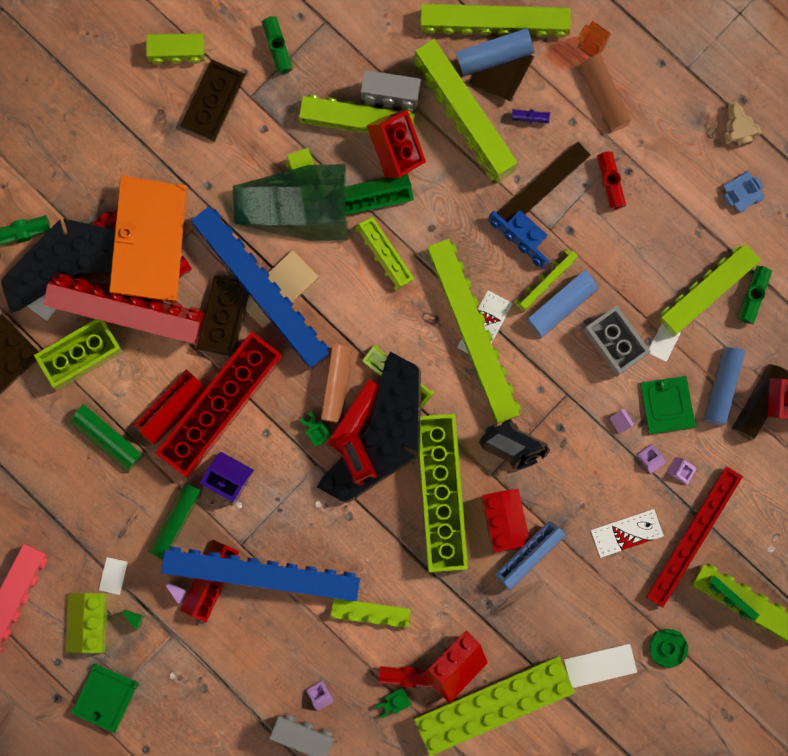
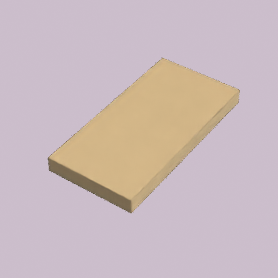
(292, 277)

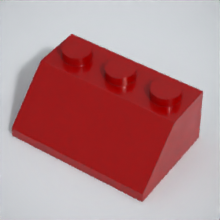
(396, 144)
(505, 520)
(456, 666)

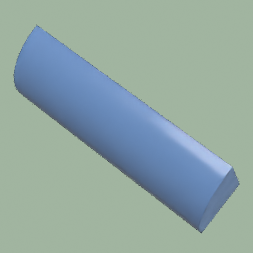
(495, 52)
(563, 304)
(724, 386)
(530, 555)

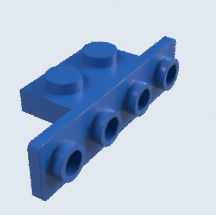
(523, 234)

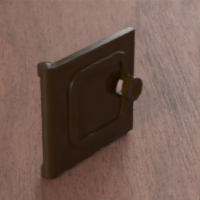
(504, 78)

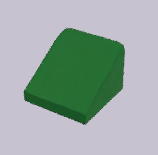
(134, 618)

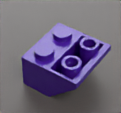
(227, 477)

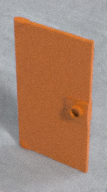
(148, 239)

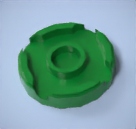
(668, 648)

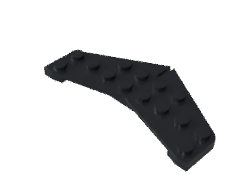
(84, 250)
(392, 426)

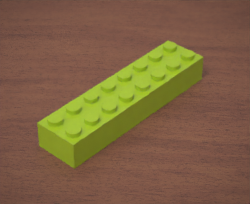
(464, 111)
(442, 494)
(494, 705)

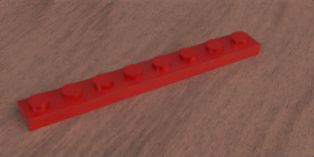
(694, 537)

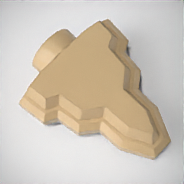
(740, 126)

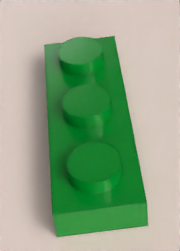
(732, 599)

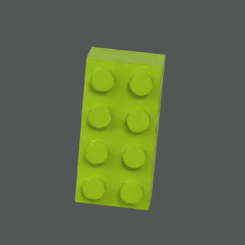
(78, 353)

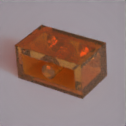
(593, 39)

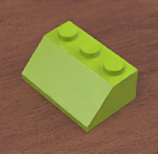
(86, 622)

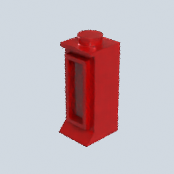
(355, 458)

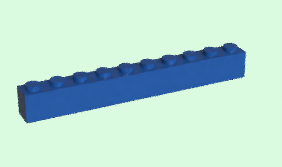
(260, 288)
(259, 574)

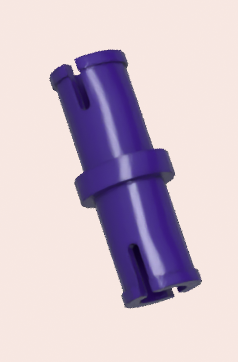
(530, 116)

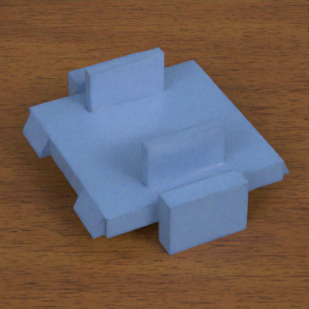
(743, 191)

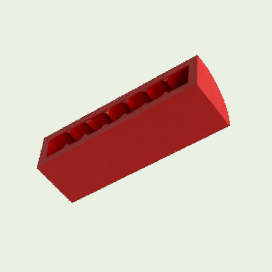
(170, 407)
(358, 415)
(204, 593)

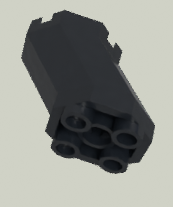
(513, 445)

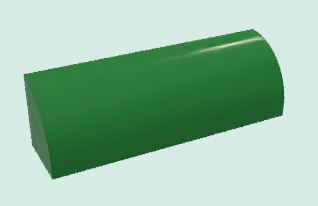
(378, 194)
(106, 438)
(175, 520)

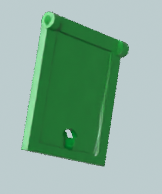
(670, 408)
(107, 694)

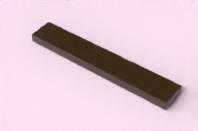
(546, 182)

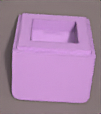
(621, 421)
(651, 458)
(681, 470)
(177, 592)
(319, 695)

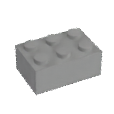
(390, 90)
(616, 341)
(302, 736)

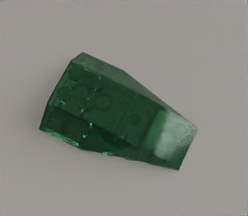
(296, 203)

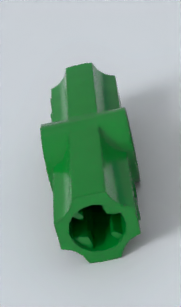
(274, 35)
(24, 230)
(750, 305)

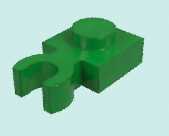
(317, 431)
(396, 701)

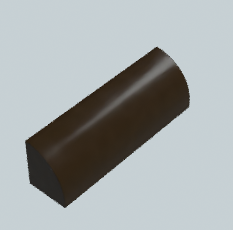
(756, 409)

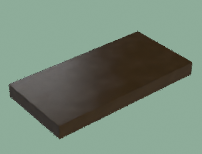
(213, 100)
(223, 317)

